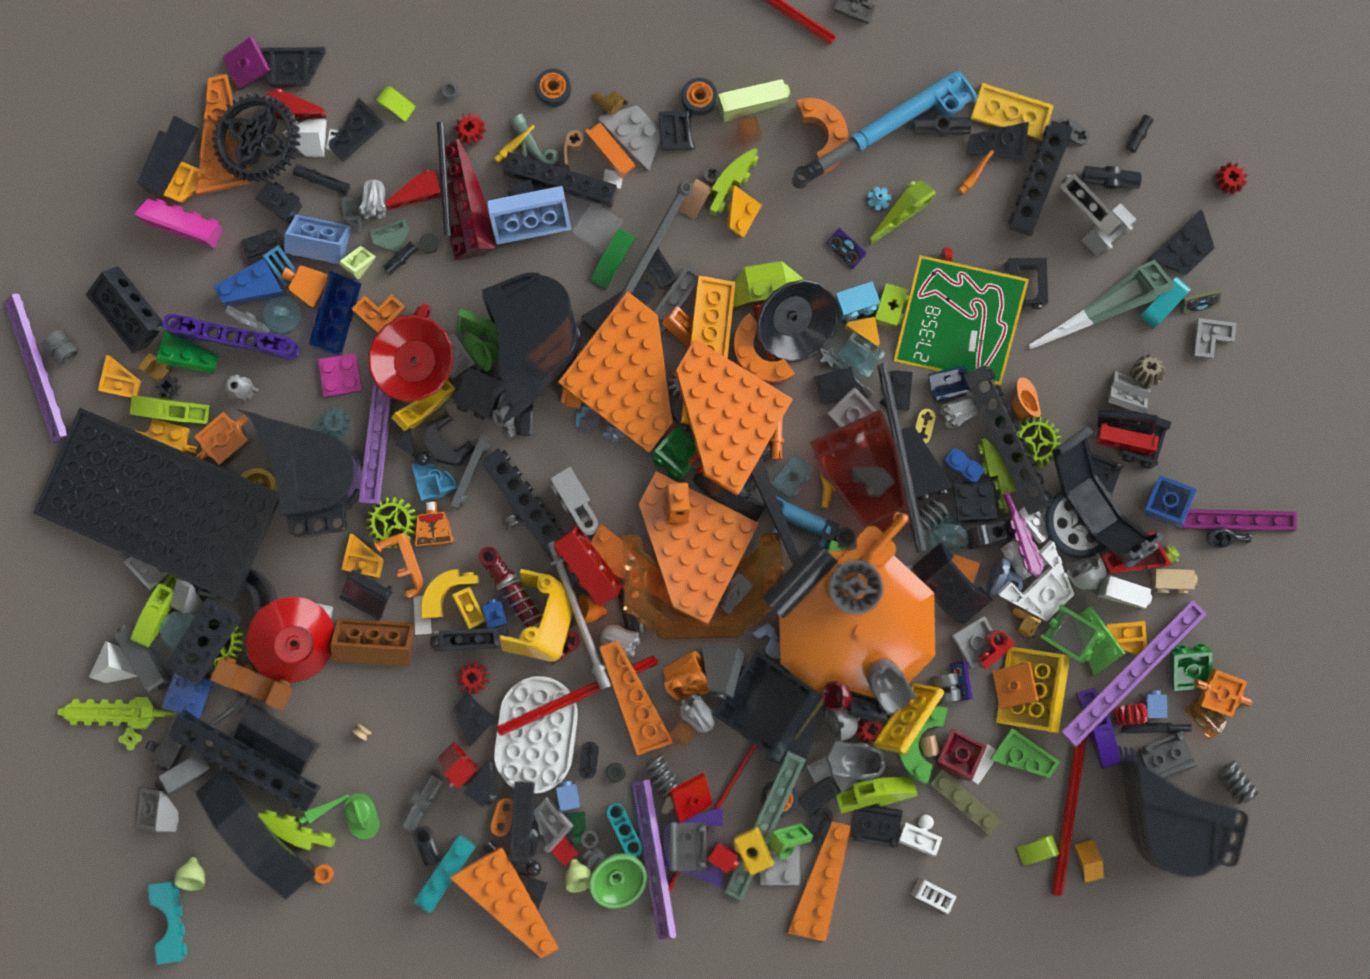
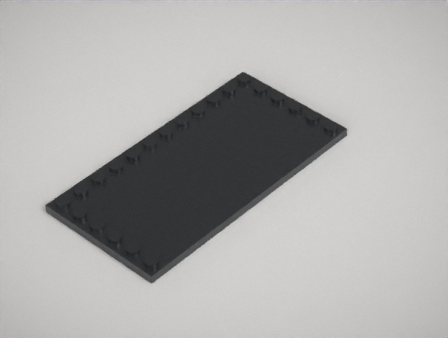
(158, 504)

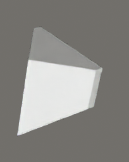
(312, 137)
(112, 665)

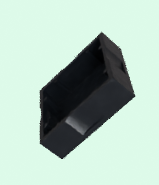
(768, 706)

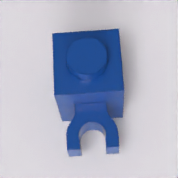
(494, 613)

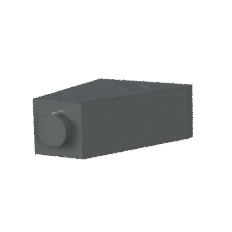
(722, 668)
(182, 775)

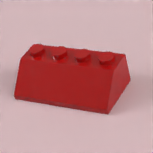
(587, 565)

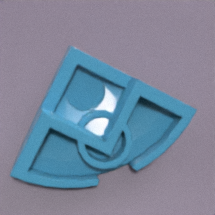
(432, 483)

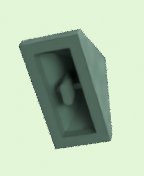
(391, 235)

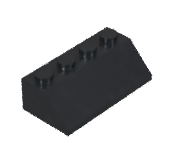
(275, 739)

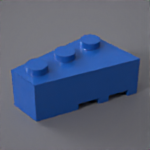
(249, 285)

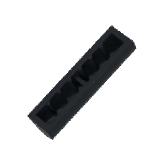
(799, 579)

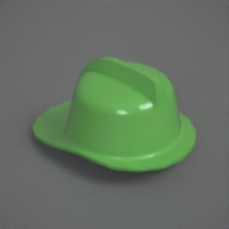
(482, 352)
(361, 816)

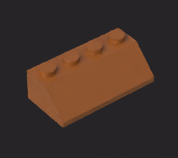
(373, 642)

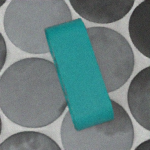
(1165, 304)
(631, 836)

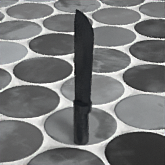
(1156, 727)

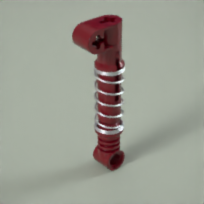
(517, 596)

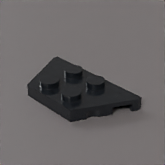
(292, 64)
(1186, 246)

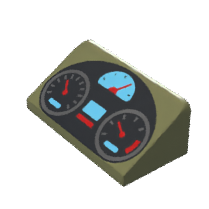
(1201, 301)

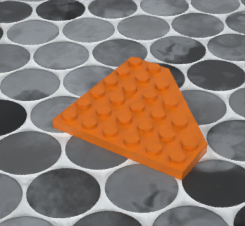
(624, 373)
(728, 413)
(698, 554)

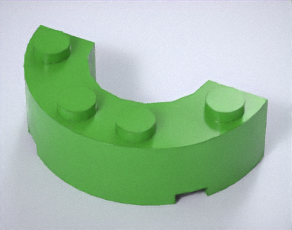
(912, 760)

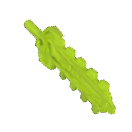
(137, 713)

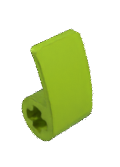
(394, 101)
(1037, 851)

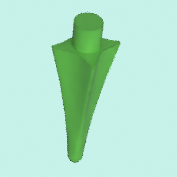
(313, 814)

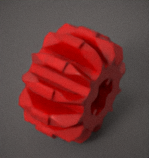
(465, 124)
(1235, 173)
(478, 673)
(1130, 714)
(866, 725)

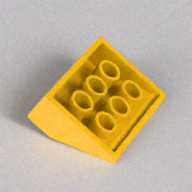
(1050, 679)

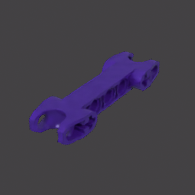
(199, 331)

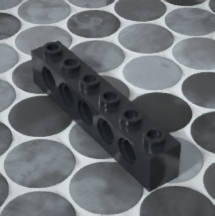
(1061, 134)
(553, 176)

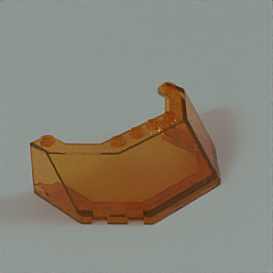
(650, 602)

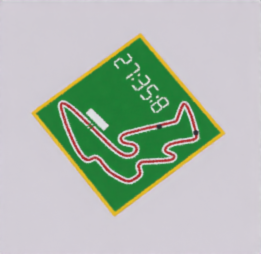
(960, 317)

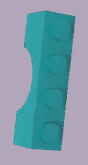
(440, 880)
(171, 947)

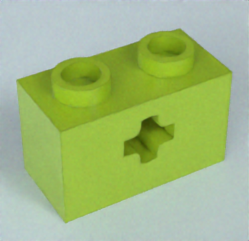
(890, 295)

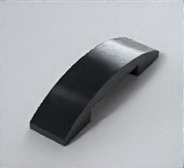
(746, 506)

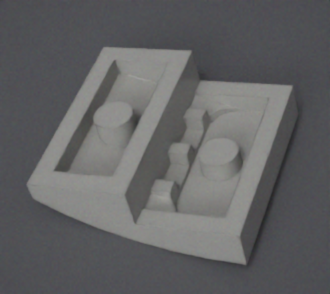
(1129, 393)

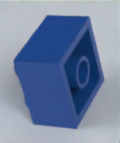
(1170, 502)

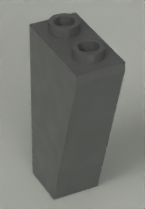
(1090, 205)

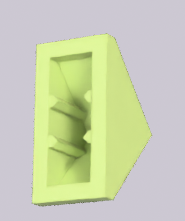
(357, 262)

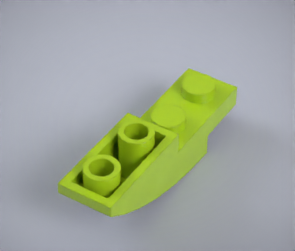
(734, 174)
(169, 409)
(995, 467)
(154, 612)
(881, 791)
(288, 830)

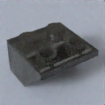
(873, 479)

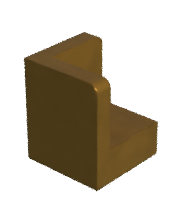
(154, 369)

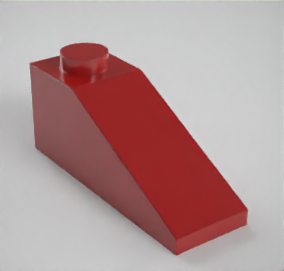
(298, 106)
(419, 189)

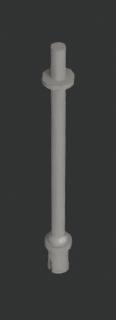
(598, 667)

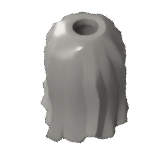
(373, 199)
(243, 391)
(959, 411)
(626, 638)
(697, 714)

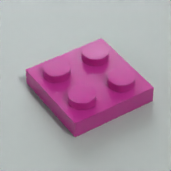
(340, 375)

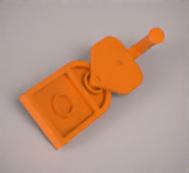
(872, 547)

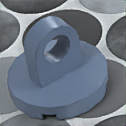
(1000, 576)

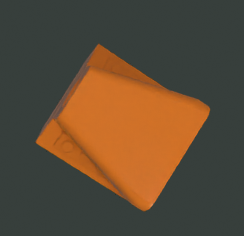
(686, 676)

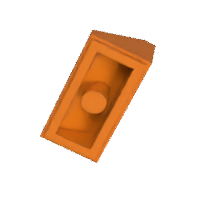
(679, 325)

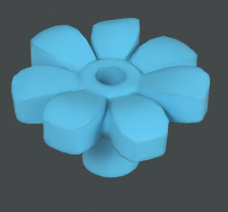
(879, 198)

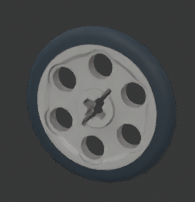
(1059, 536)

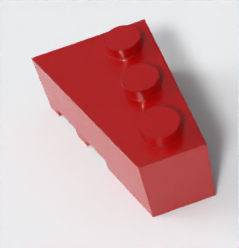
(1154, 560)

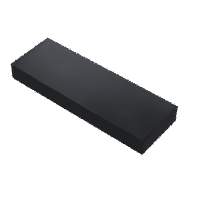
(1128, 421)

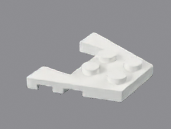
(1047, 591)

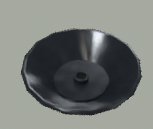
(809, 328)

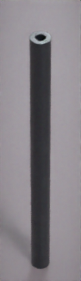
(444, 179)

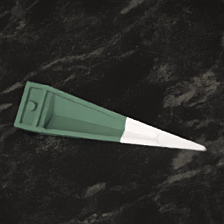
(1135, 290)

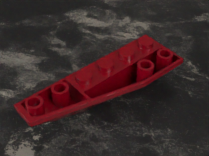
(468, 211)

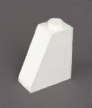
(1125, 592)

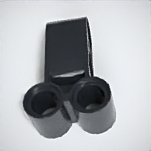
(982, 535)

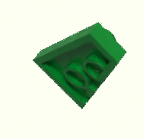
(184, 354)

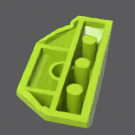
(759, 281)

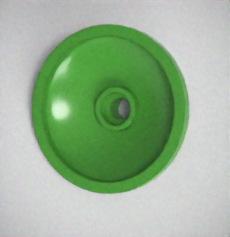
(623, 887)

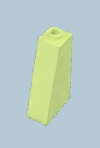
(752, 99)

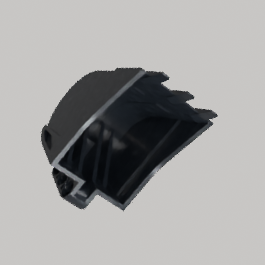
(534, 336)
(313, 474)
(1175, 827)

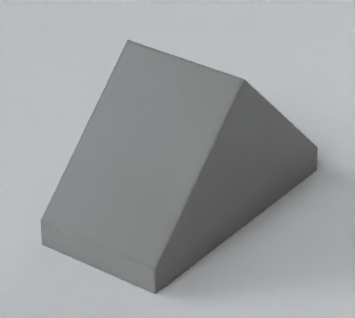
(185, 597)

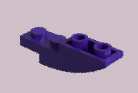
(1102, 735)

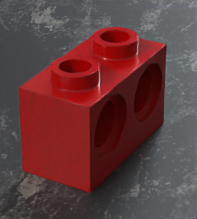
(723, 857)

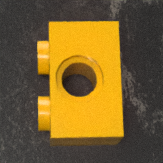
(754, 839)

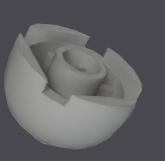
(1088, 573)
(841, 724)

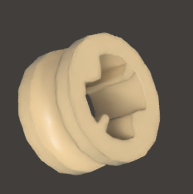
(362, 732)

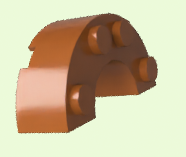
(251, 682)

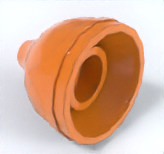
(590, 611)

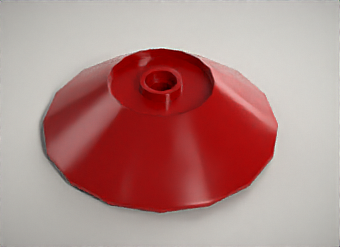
(398, 345)
(281, 623)

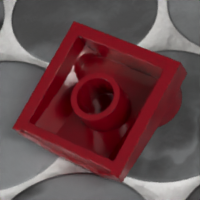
(960, 755)

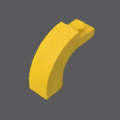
(419, 411)
(434, 595)

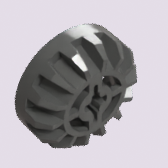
(873, 589)

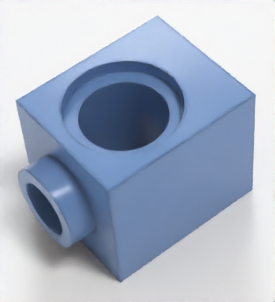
(1155, 704)
(568, 796)

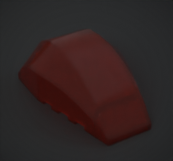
(863, 444)

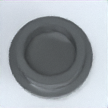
(450, 91)

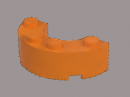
(829, 119)
(747, 358)

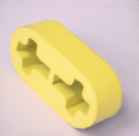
(930, 424)

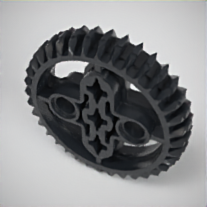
(259, 146)

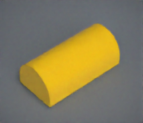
(469, 608)

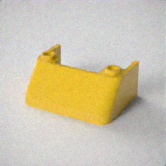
(550, 638)

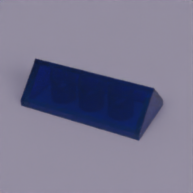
(334, 314)

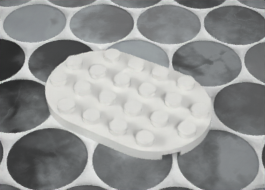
(542, 748)

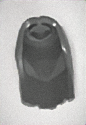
(889, 685)
(855, 761)

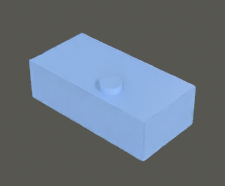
(529, 215)

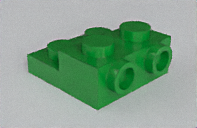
(675, 453)
(1189, 665)

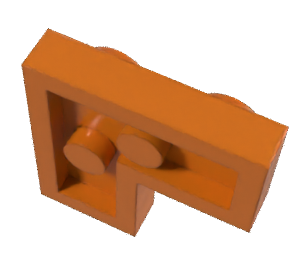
(378, 316)

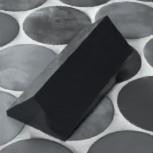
(166, 156)

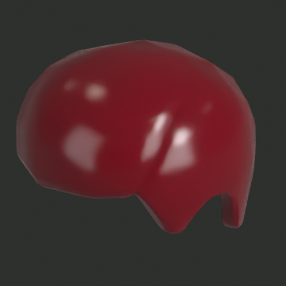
(836, 695)

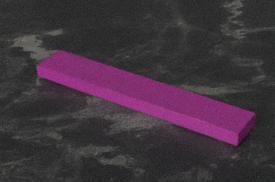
(1241, 520)

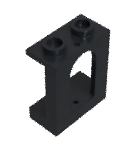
(1013, 266)

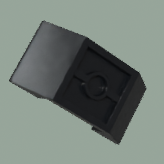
(950, 586)

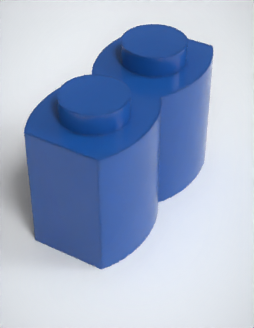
(959, 463)

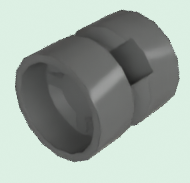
(58, 345)
(947, 680)

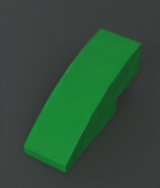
(612, 258)

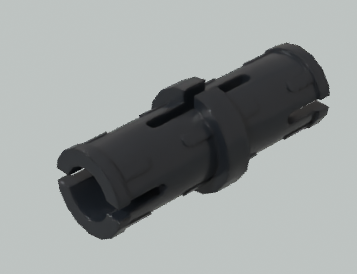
(1139, 133)
(400, 258)

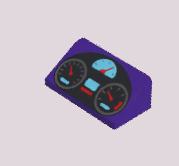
(846, 248)

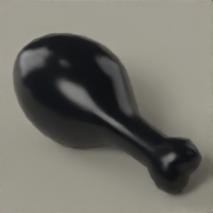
(1224, 537)

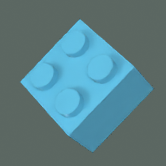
(857, 302)

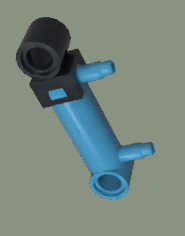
(814, 524)

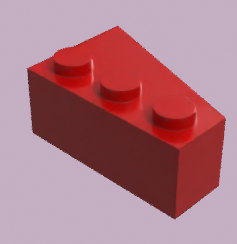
(457, 766)

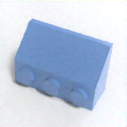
(317, 239)

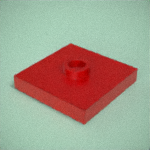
(691, 797)

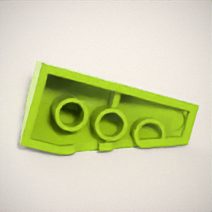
(913, 200)

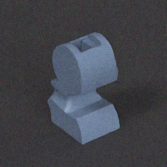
(772, 646)

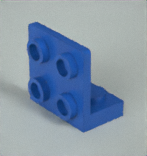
(187, 696)

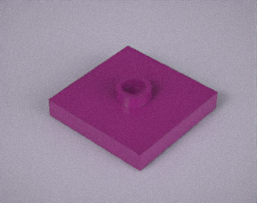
(246, 63)

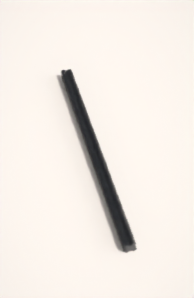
(895, 431)

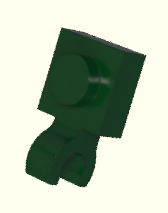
(578, 820)

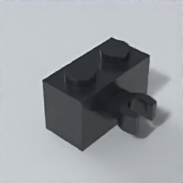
(279, 201)

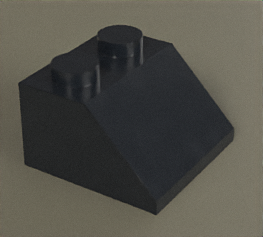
(484, 785)

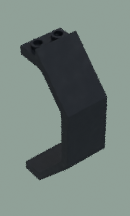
(1095, 505)
(251, 837)

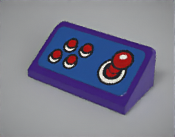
(964, 685)

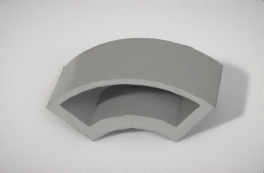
(1099, 242)

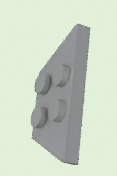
(635, 132)

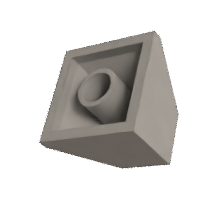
(156, 811)

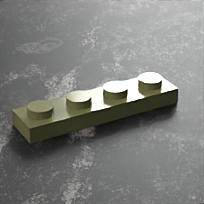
(965, 802)

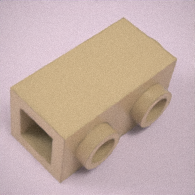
(1173, 579)

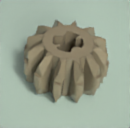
(1148, 370)

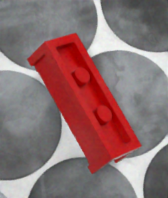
(1127, 440)

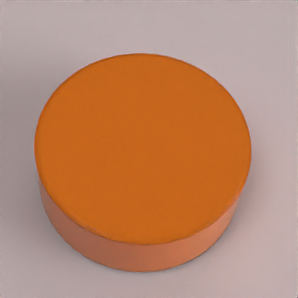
(324, 874)

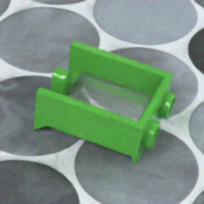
(1073, 634)

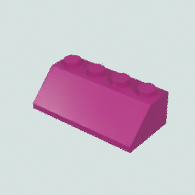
(180, 223)

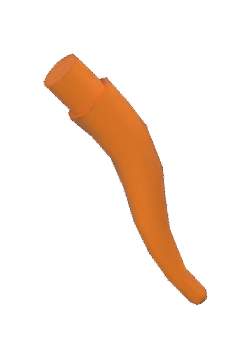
(972, 178)

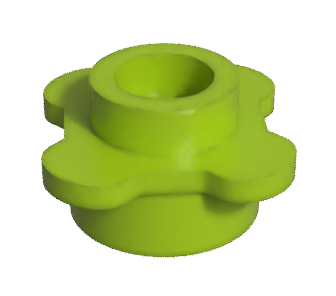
(1171, 553)
(136, 738)

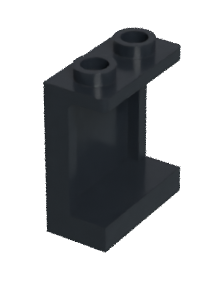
(1145, 460)

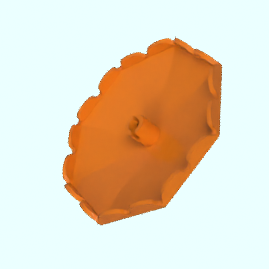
(829, 645)

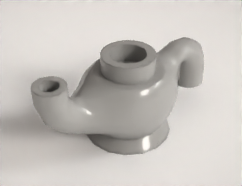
(498, 415)

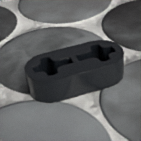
(583, 760)
(824, 828)

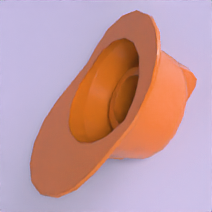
(1026, 400)

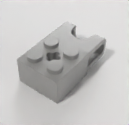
(574, 499)

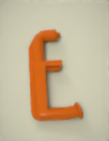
(410, 560)

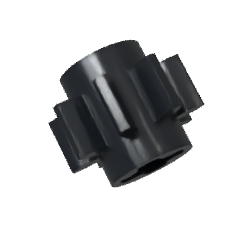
(165, 383)

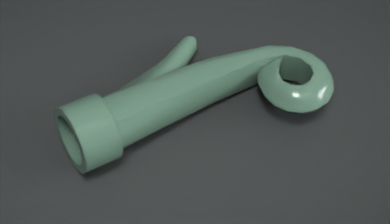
(519, 125)

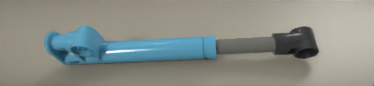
(950, 90)

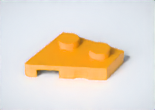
(183, 183)
(741, 211)
(118, 380)
(363, 557)
(1130, 635)

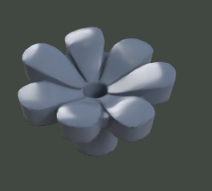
(612, 432)

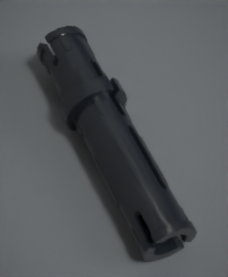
(314, 176)

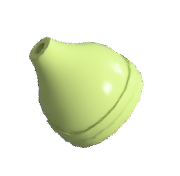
(190, 876)
(577, 877)

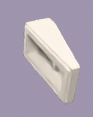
(922, 890)

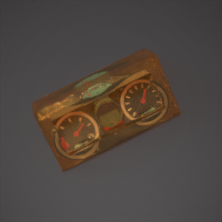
(1207, 719)

